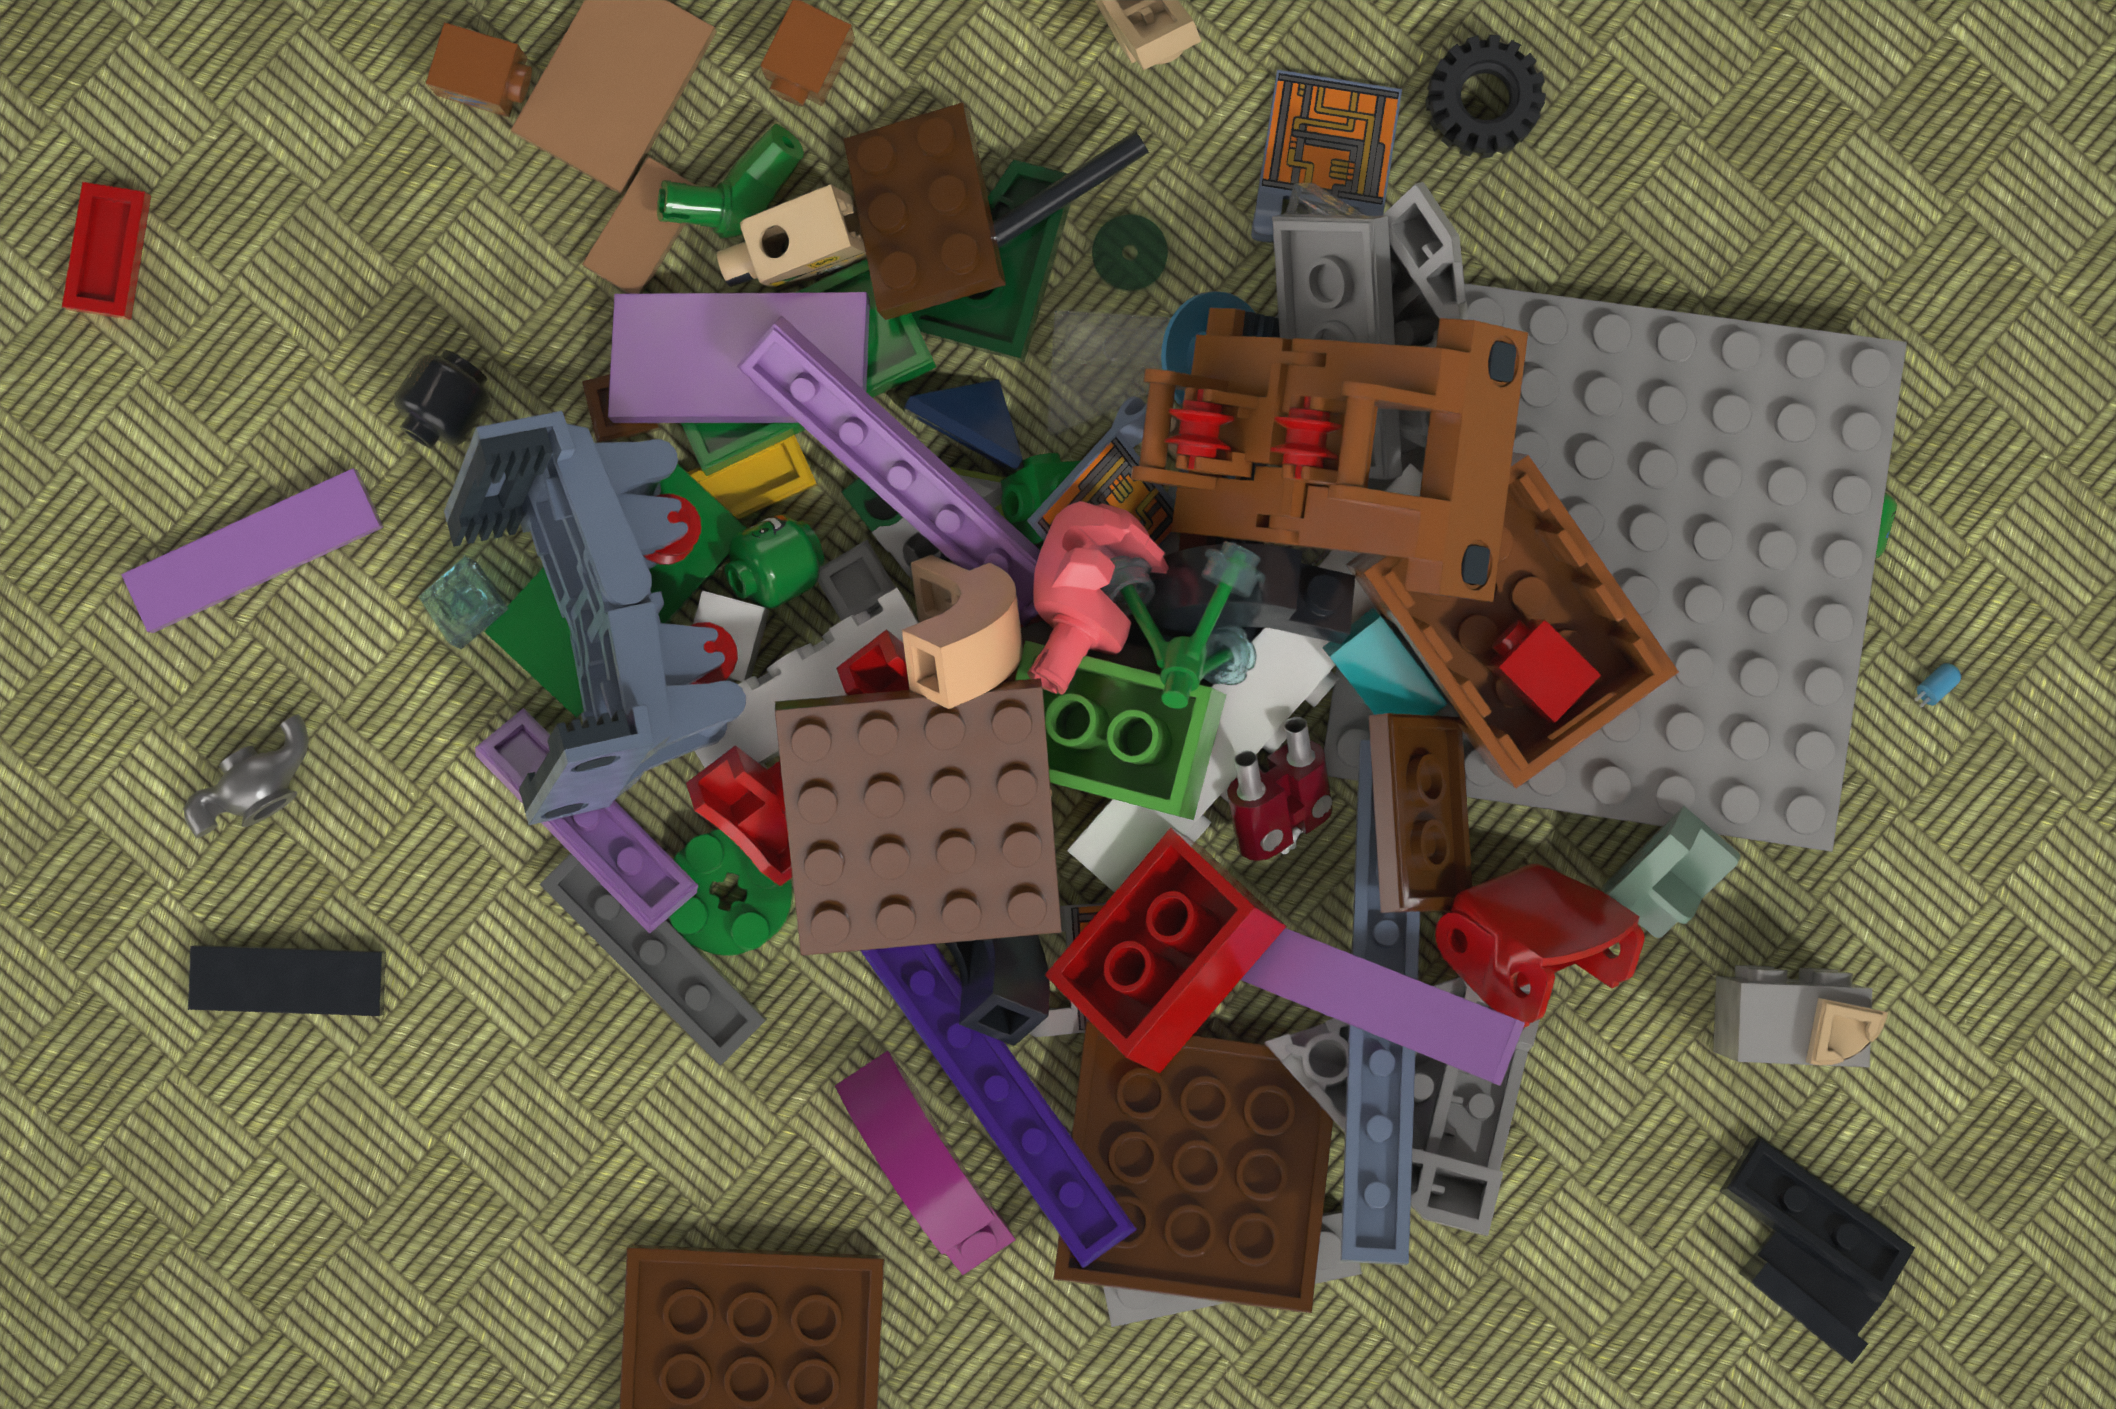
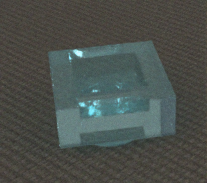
(463, 602)

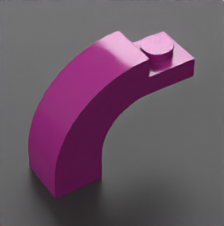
(922, 1164)

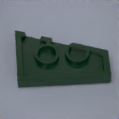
(1005, 316)

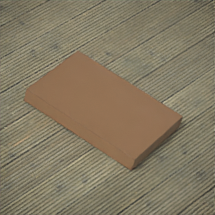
(613, 86)

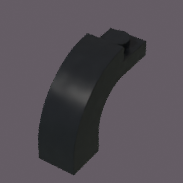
(1291, 599)
(1002, 986)

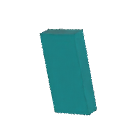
(1383, 669)

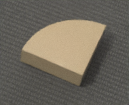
(1842, 1031)

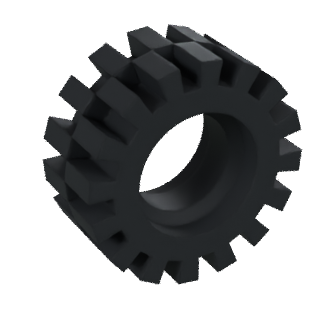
(1491, 58)

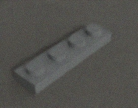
(660, 962)

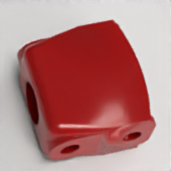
(1529, 928)

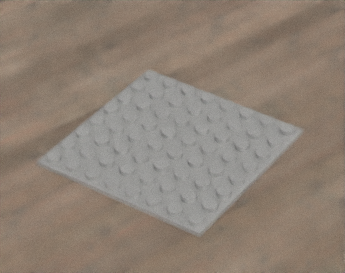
(1741, 514)

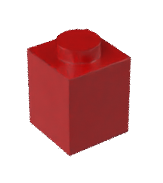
(1541, 668)

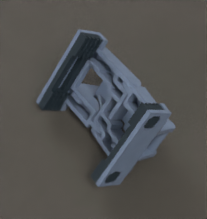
(598, 531)

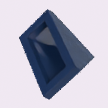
(972, 417)

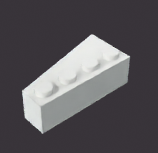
(805, 675)

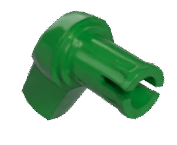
(744, 192)

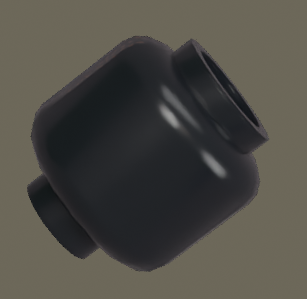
(442, 399)

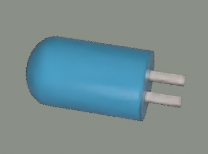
(1938, 684)

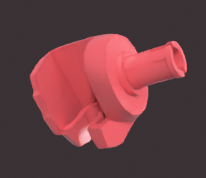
(1069, 581)

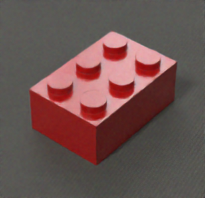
(1164, 951)

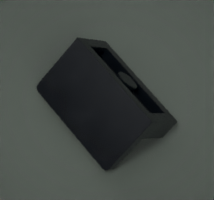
(1811, 1294)

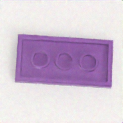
(681, 351)

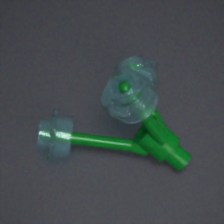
(1211, 653)

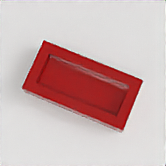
(106, 250)

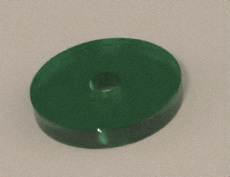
(1134, 232)

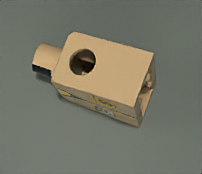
(821, 235)

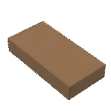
(634, 238)

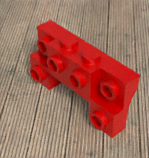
(749, 799)

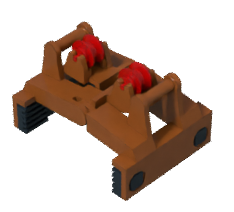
(1316, 416)

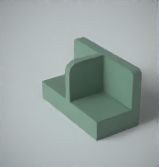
(1672, 873)

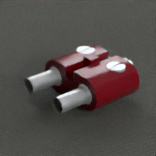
(1282, 803)

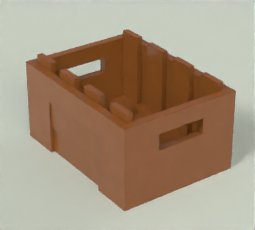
(1541, 574)

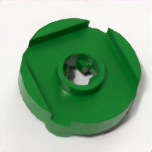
(747, 923)

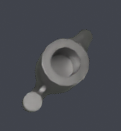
(251, 783)

